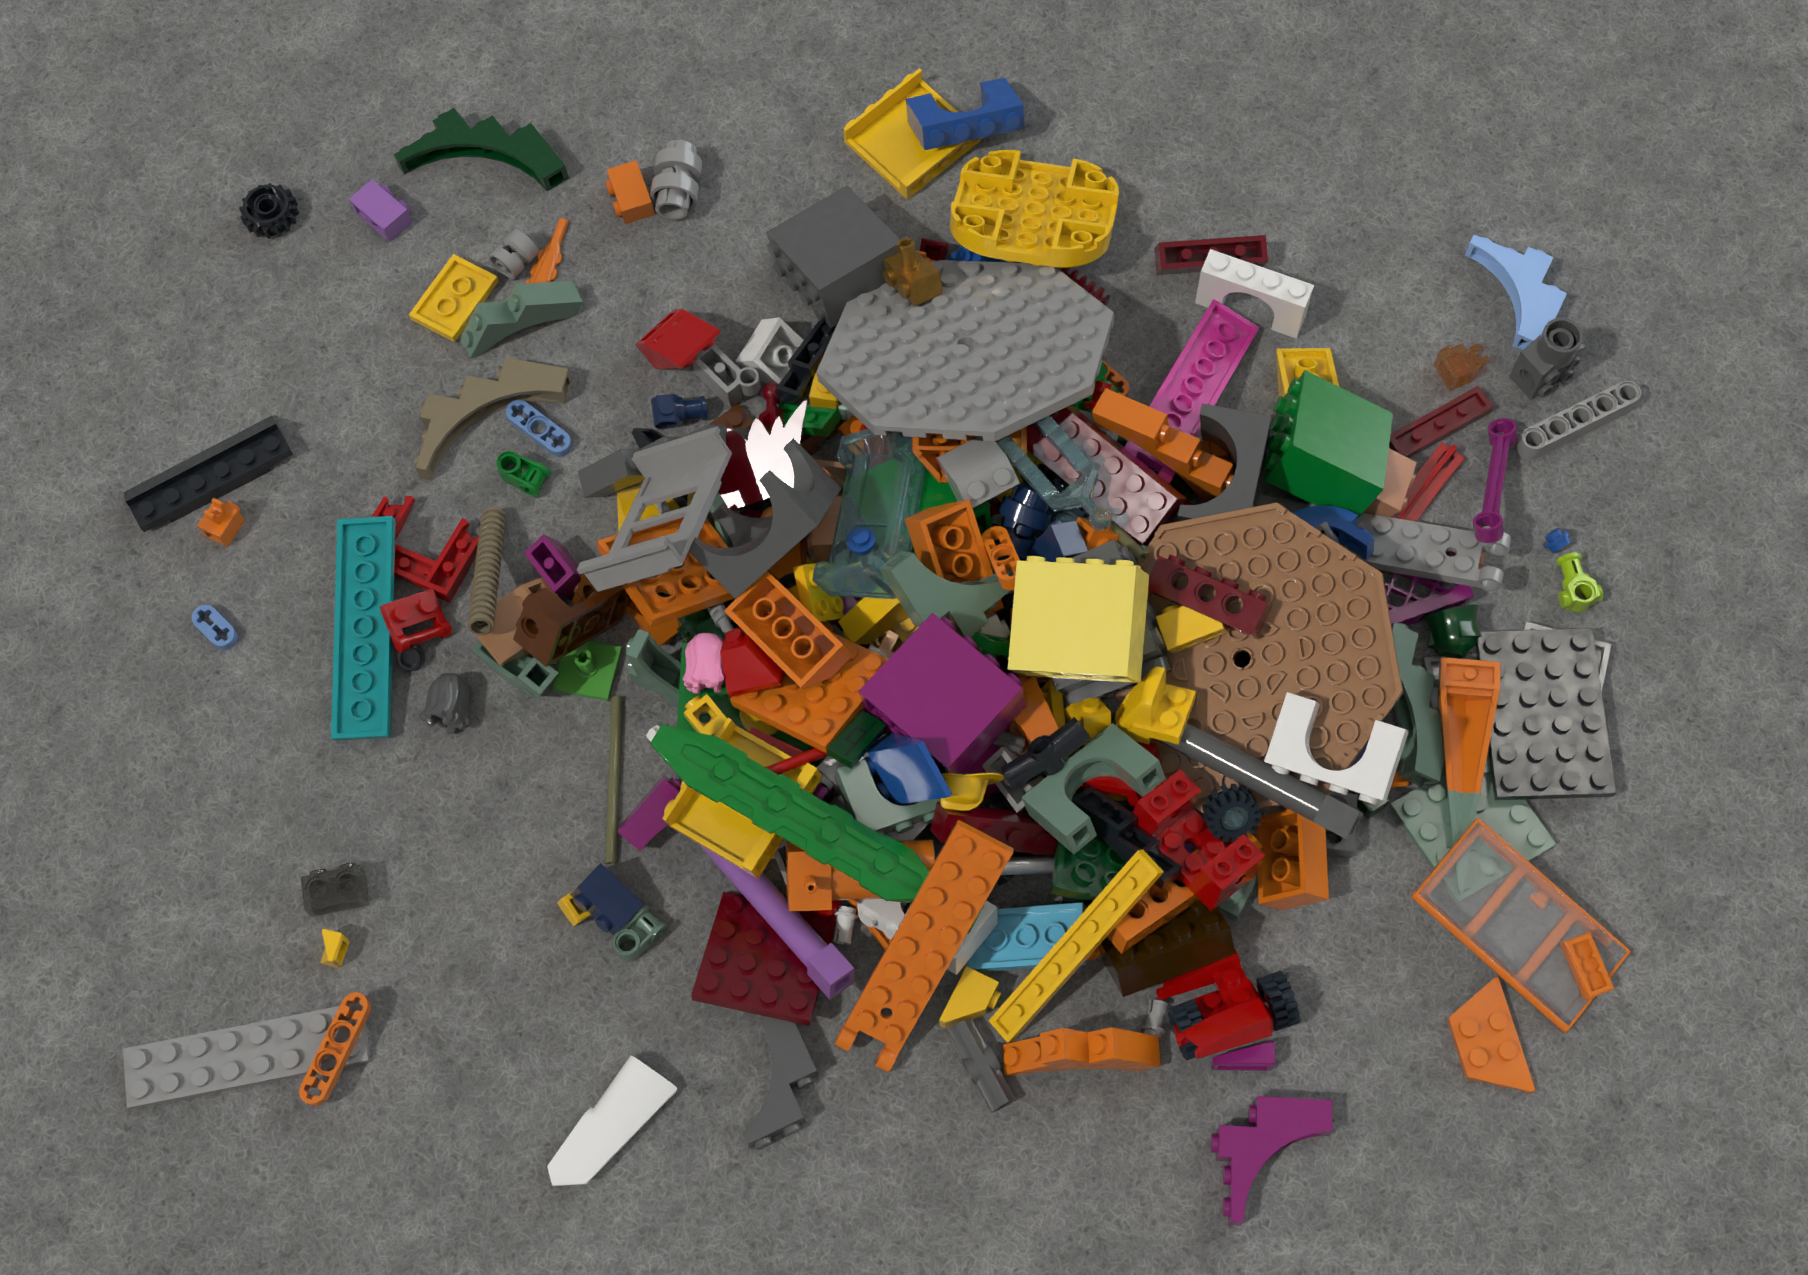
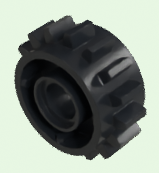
(269, 210)

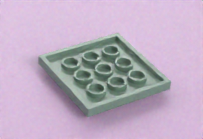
(1427, 820)

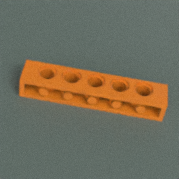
(1154, 914)

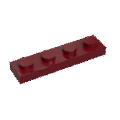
(1440, 423)

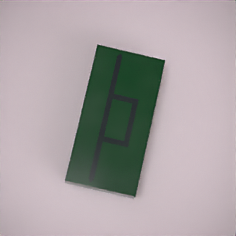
(856, 739)

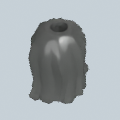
(448, 703)

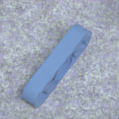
(535, 417)

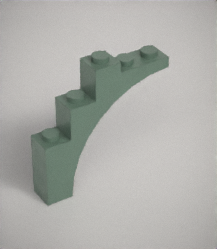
(1423, 750)

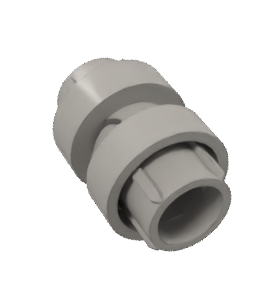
(676, 179)

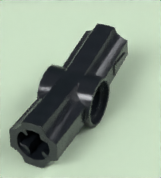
(1045, 754)

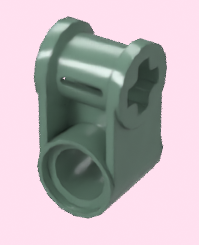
(643, 930)

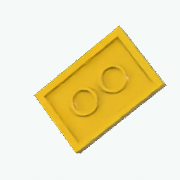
(453, 297)

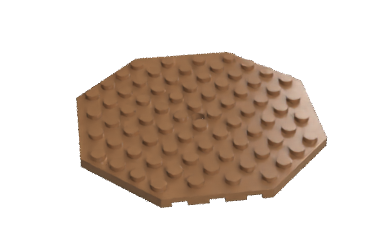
(1320, 641)

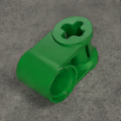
(526, 475)

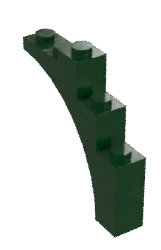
(488, 140)

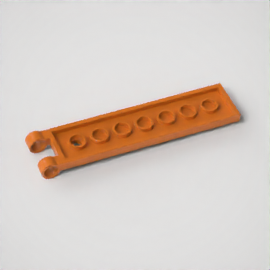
(926, 940)

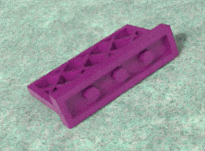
(1421, 607)

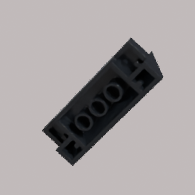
(208, 475)

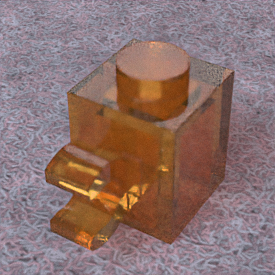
(1458, 365)

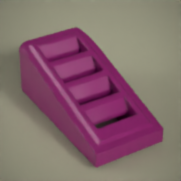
(1252, 1058)

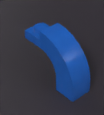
(1344, 526)

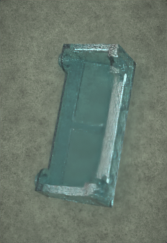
(878, 493)

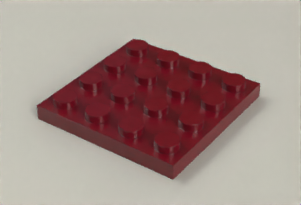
(753, 968)

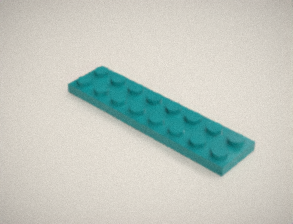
(360, 634)

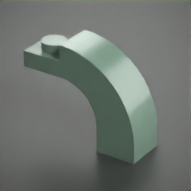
(523, 673)

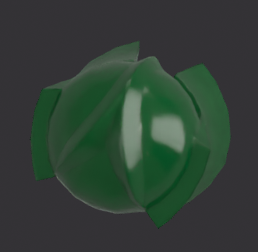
(1453, 630)

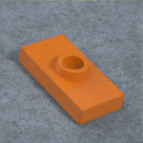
(1587, 966)

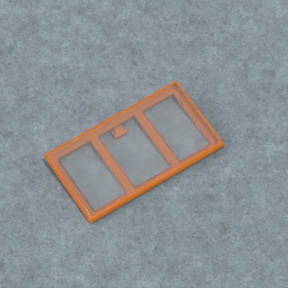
(1514, 921)

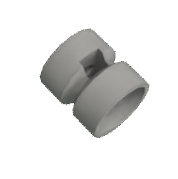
(515, 252)

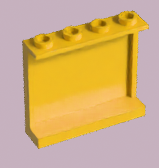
(890, 145)
(725, 829)

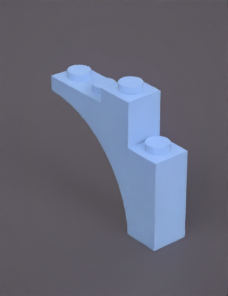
(1522, 277)

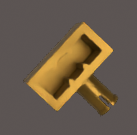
(912, 274)

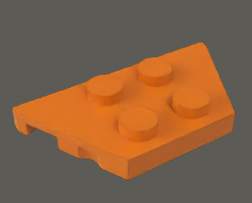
(1489, 1040)

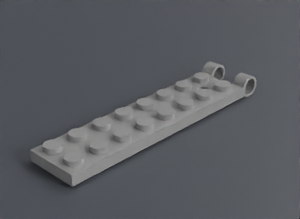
(1422, 547)

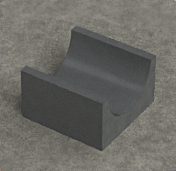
(1245, 441)

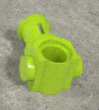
(1577, 582)

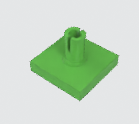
(589, 671)

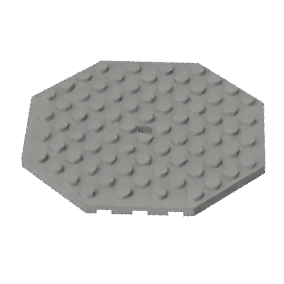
(974, 361)

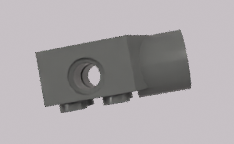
(1549, 358)

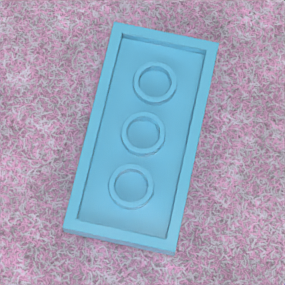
(1024, 936)

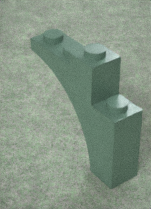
(927, 593)
(653, 667)

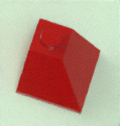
(747, 665)

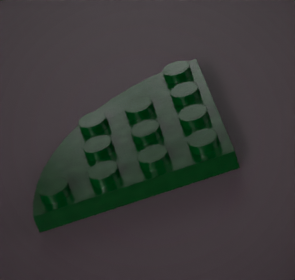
(1086, 871)

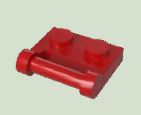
(413, 611)

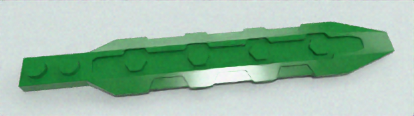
(792, 813)

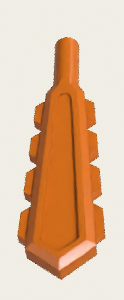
(549, 257)

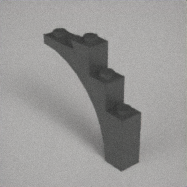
(619, 470)

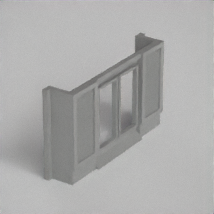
(669, 471)

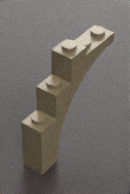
(480, 397)

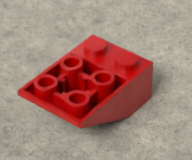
(677, 340)

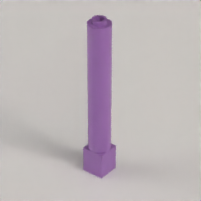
(823, 961)

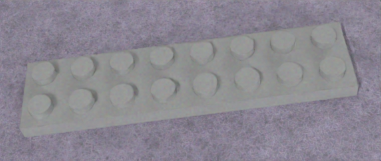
(234, 1057)

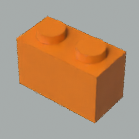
(630, 192)

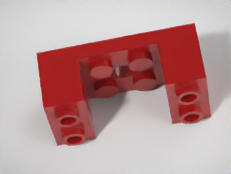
(1218, 867)

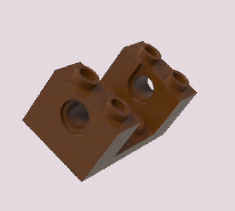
(554, 629)

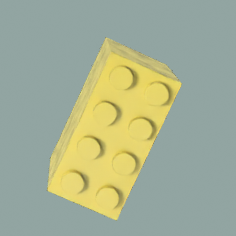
(1078, 619)

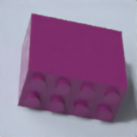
(944, 695)

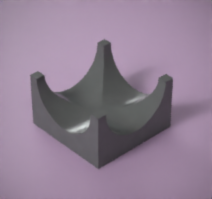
(766, 540)

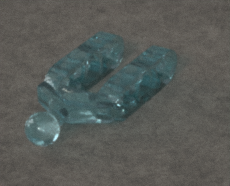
(1075, 495)

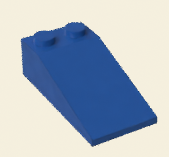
(905, 770)

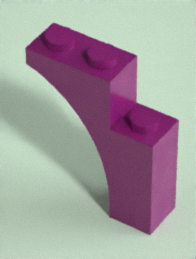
(647, 816)

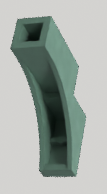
(525, 307)

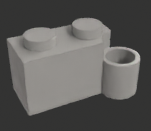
(725, 376)

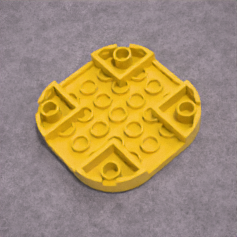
(1034, 210)

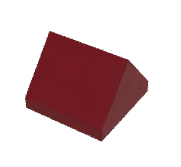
(935, 249)

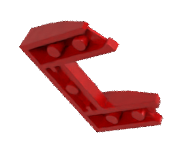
(450, 567)
(1239, 1024)

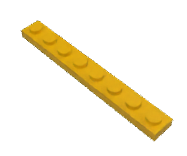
(1076, 945)

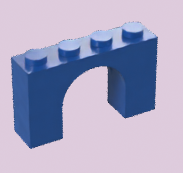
(937, 128)

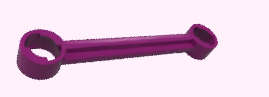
(1495, 481)

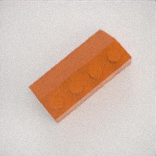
(950, 543)
(788, 632)

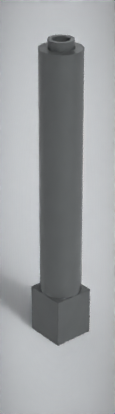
(1267, 782)

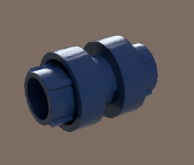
(1024, 508)

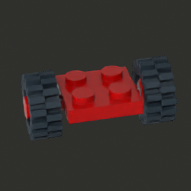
(1273, 992)

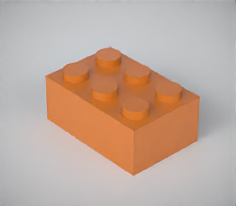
(1294, 861)

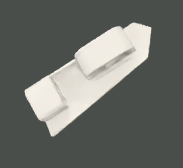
(607, 1127)

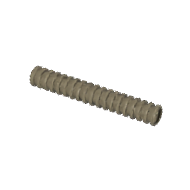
(487, 571)

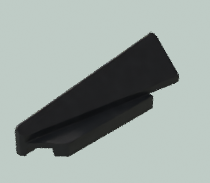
(804, 363)

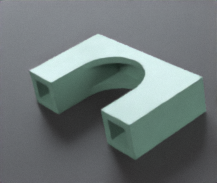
(1106, 755)
(872, 808)

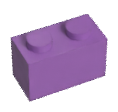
(381, 210)

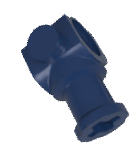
(671, 411)

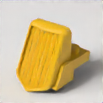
(1155, 709)

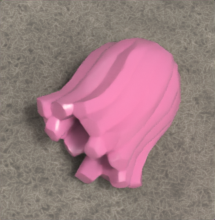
(704, 663)

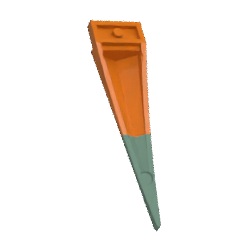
(1467, 710)

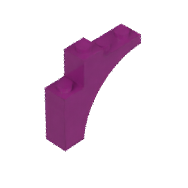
(1276, 1125)

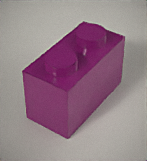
(554, 565)

